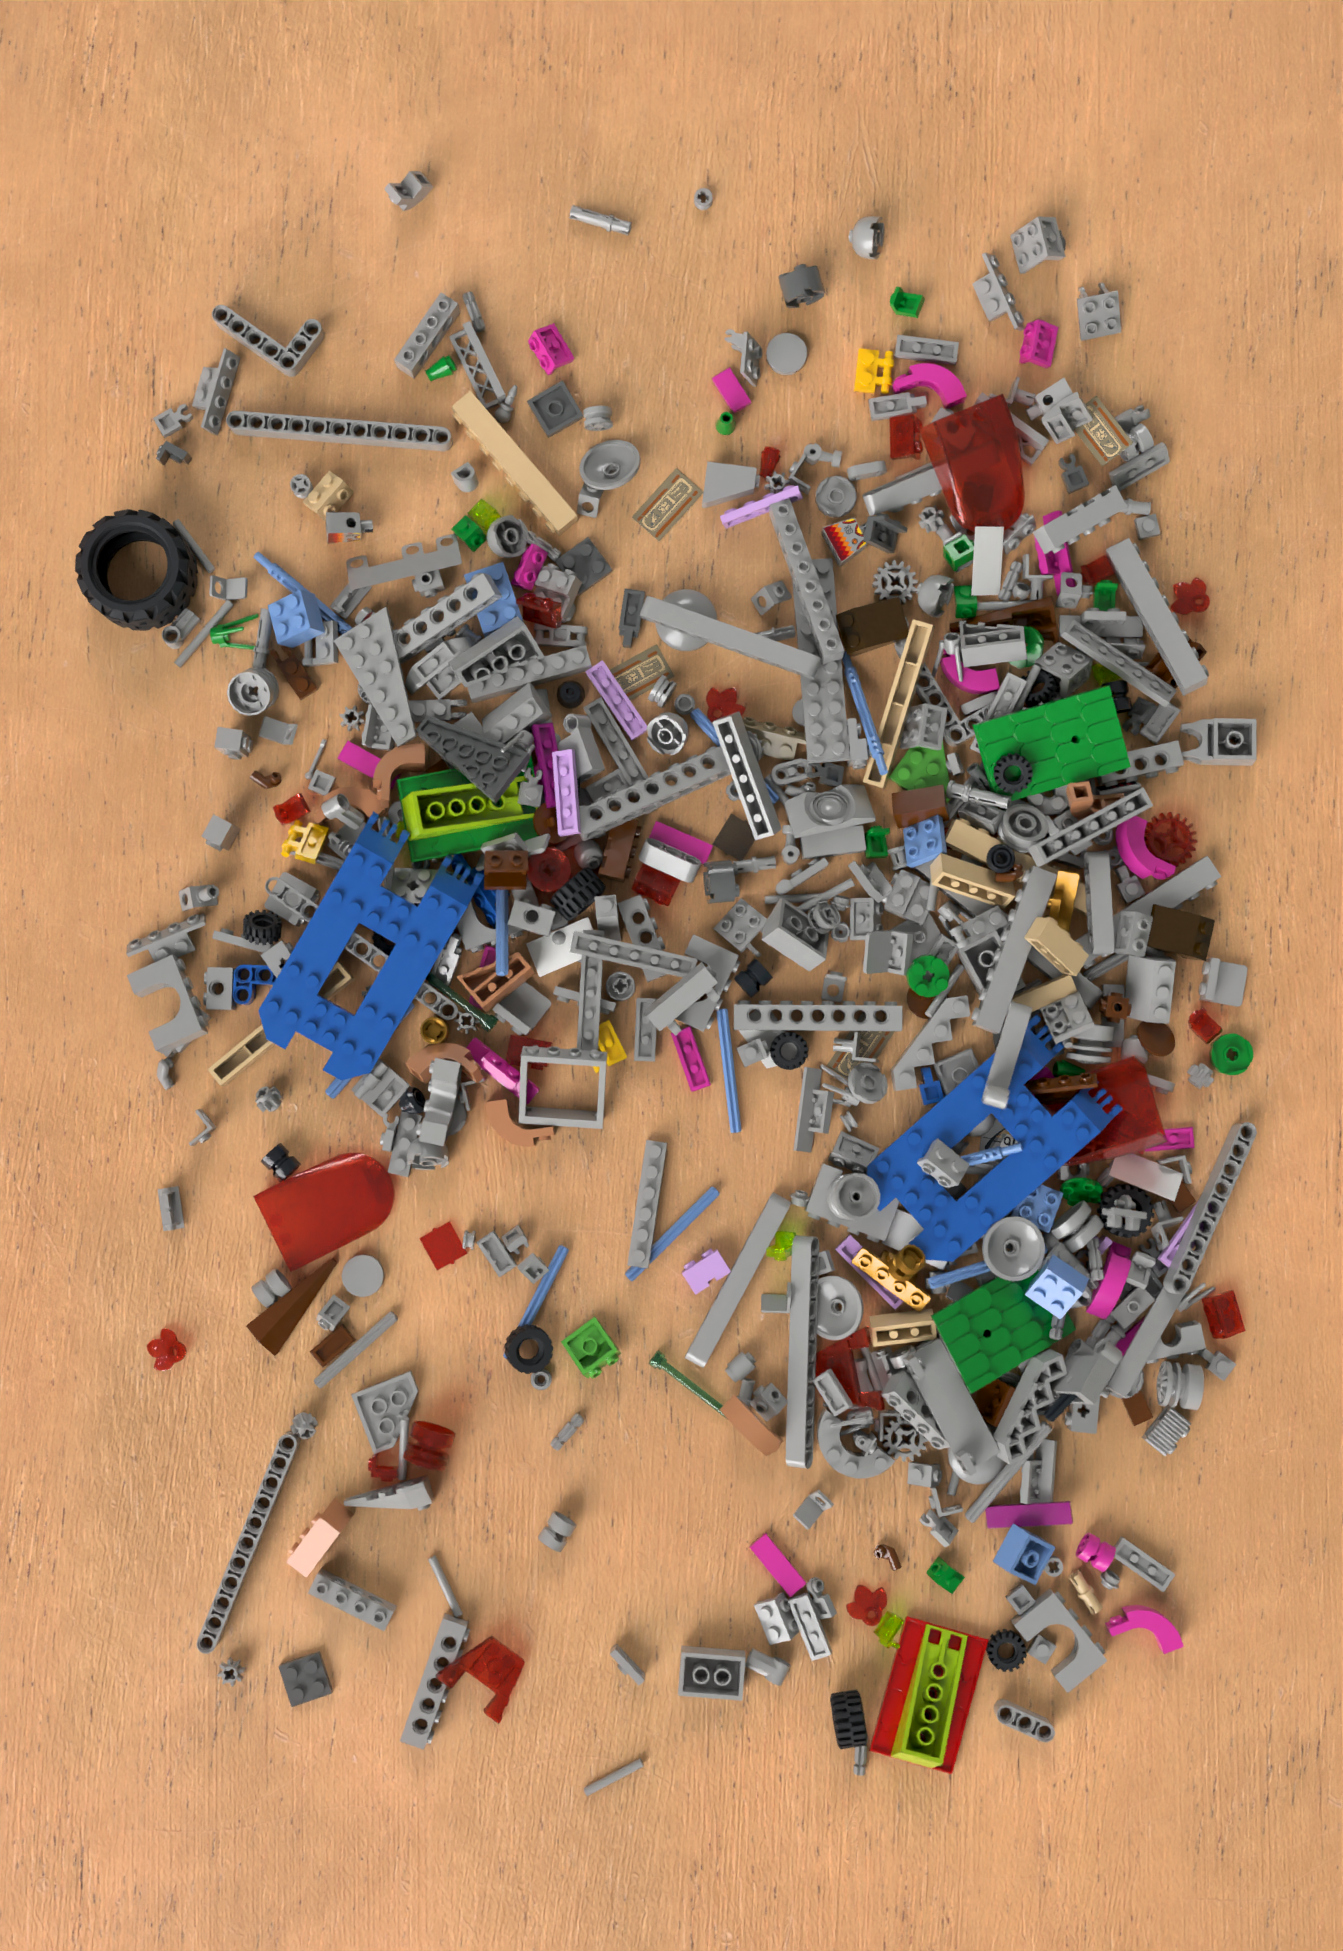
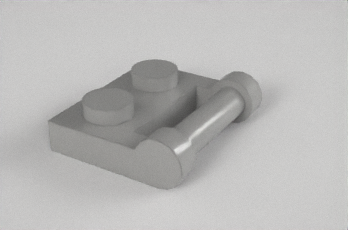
(325, 647)

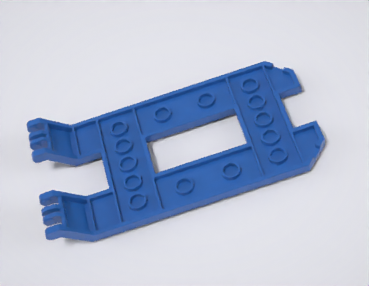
(354, 899)
(1046, 1140)

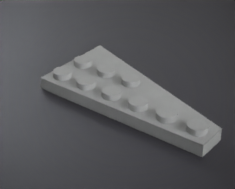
(377, 667)

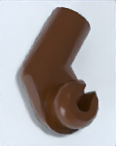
(266, 781)
(1010, 876)
(888, 1553)

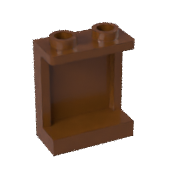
(505, 870)

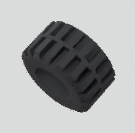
(577, 894)
(1142, 1205)
(848, 1719)

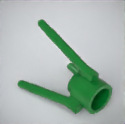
(221, 633)

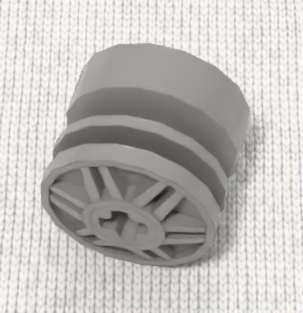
(242, 694)
(1091, 1045)
(1180, 1385)

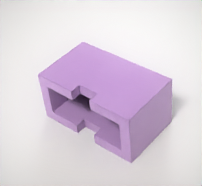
(704, 1270)

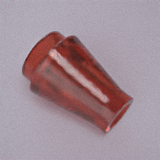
(769, 461)

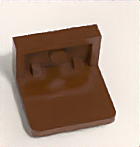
(993, 1400)

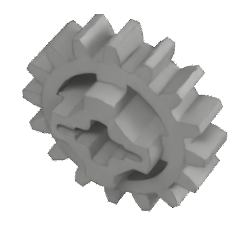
(889, 577)
(898, 1443)

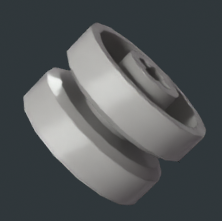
(865, 1195)
(1077, 1226)

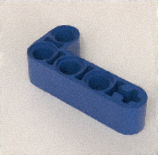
(250, 984)

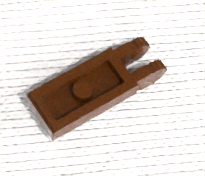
(295, 673)

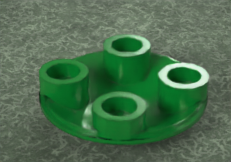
(1081, 1189)

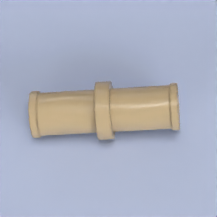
(1085, 1592)

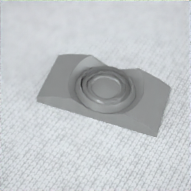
(829, 810)

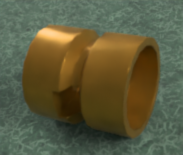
(434, 1030)
(906, 1263)

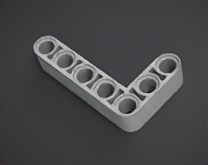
(267, 344)
(954, 724)
(1006, 1055)

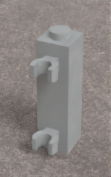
(682, 996)

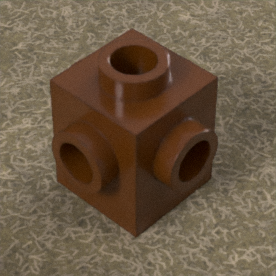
(1107, 1007)

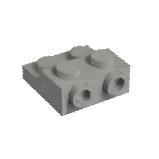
(559, 586)
(858, 748)
(908, 898)

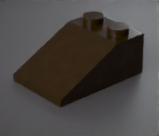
(872, 626)
(1180, 933)

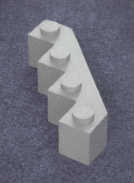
(920, 1049)
(1030, 1394)

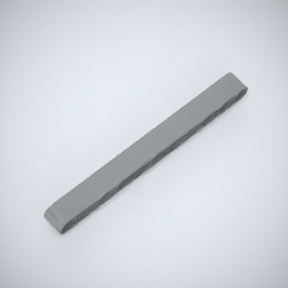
(332, 424)
(351, 945)
(1087, 990)
(802, 1351)
(241, 1549)

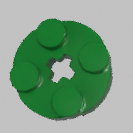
(1034, 649)
(918, 969)
(1241, 1060)

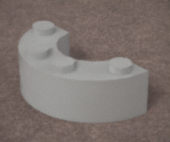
(442, 1103)
(843, 1460)

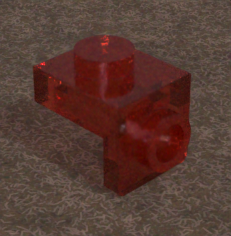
(1097, 570)
(291, 810)
(1204, 1025)
(385, 1473)

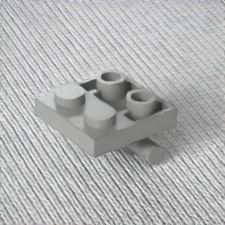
(1067, 1018)
(380, 1088)

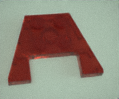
(841, 1361)
(491, 1665)

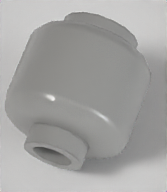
(588, 854)
(1133, 1047)

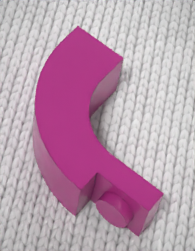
(934, 377)
(973, 681)
(1135, 853)
(1115, 1275)
(1148, 1618)

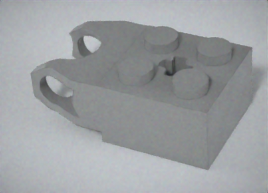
(1215, 745)
(414, 883)

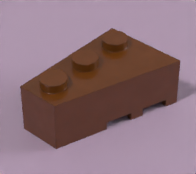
(619, 851)

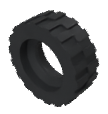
(517, 1337)

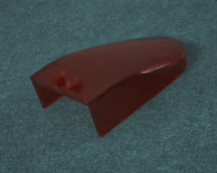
(978, 464)
(1134, 1127)
(327, 1207)

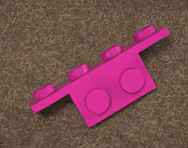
(1055, 563)
(500, 1069)

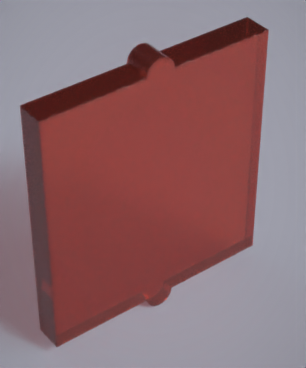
(443, 1245)

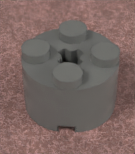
(801, 286)
(720, 881)

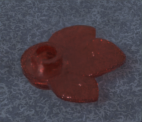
(1187, 595)
(723, 702)
(163, 1349)
(865, 1602)

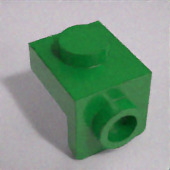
(906, 303)
(469, 533)
(1104, 595)
(965, 602)
(876, 842)
(945, 1575)

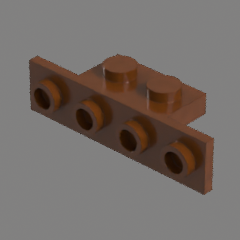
(1060, 1089)

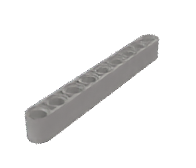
(730, 637)
(1201, 1212)
(737, 1280)

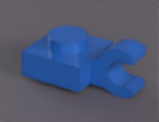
(930, 1090)

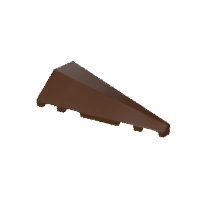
(1035, 614)
(280, 1319)

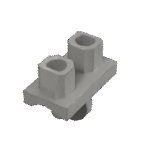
(1115, 1215)

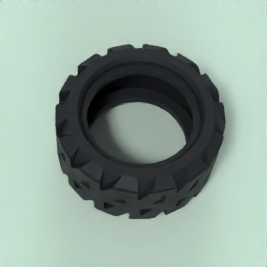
(106, 540)

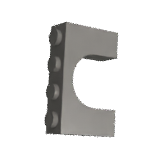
(477, 935)
(723, 963)
(188, 1022)
(875, 1226)
(1085, 1656)

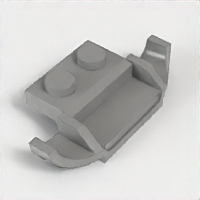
(435, 670)

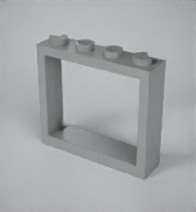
(556, 1116)

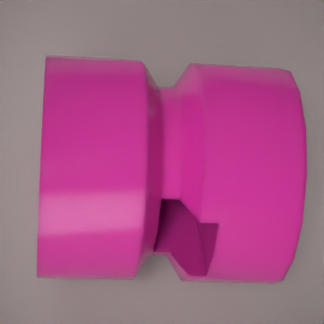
(1093, 1550)

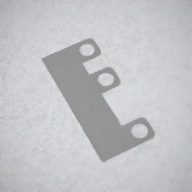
(408, 566)

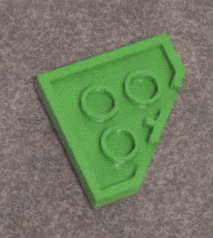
(921, 769)

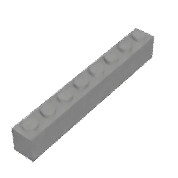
(1157, 617)
(1169, 894)
(1013, 950)

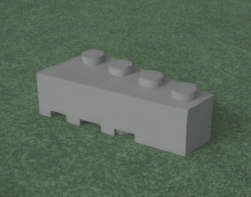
(1080, 520)
(496, 653)

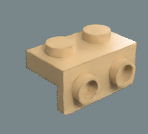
(328, 495)

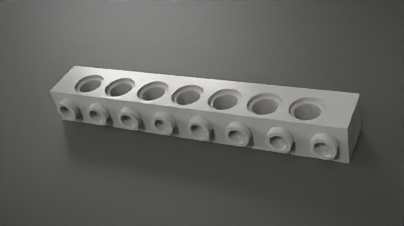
(806, 581)
(649, 802)
(892, 1022)

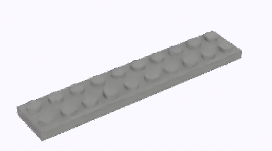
(824, 695)

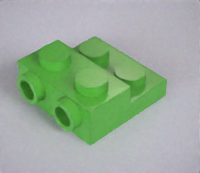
(591, 1348)

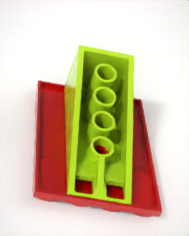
(931, 1677)

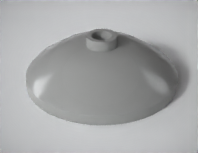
(610, 464)
(691, 601)
(1026, 1249)
(831, 1321)
(985, 1472)

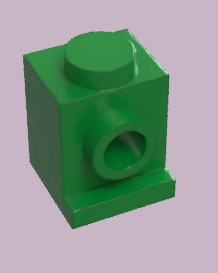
(958, 552)

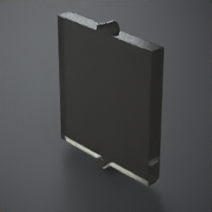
(735, 838)

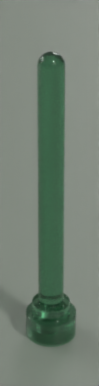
(486, 1020)
(659, 1361)

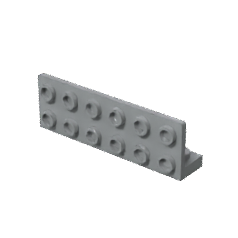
(951, 1406)

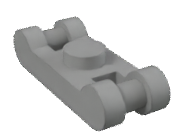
(561, 636)

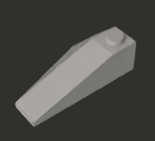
(403, 1495)

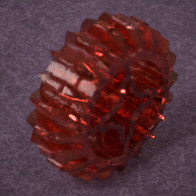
(1175, 824)

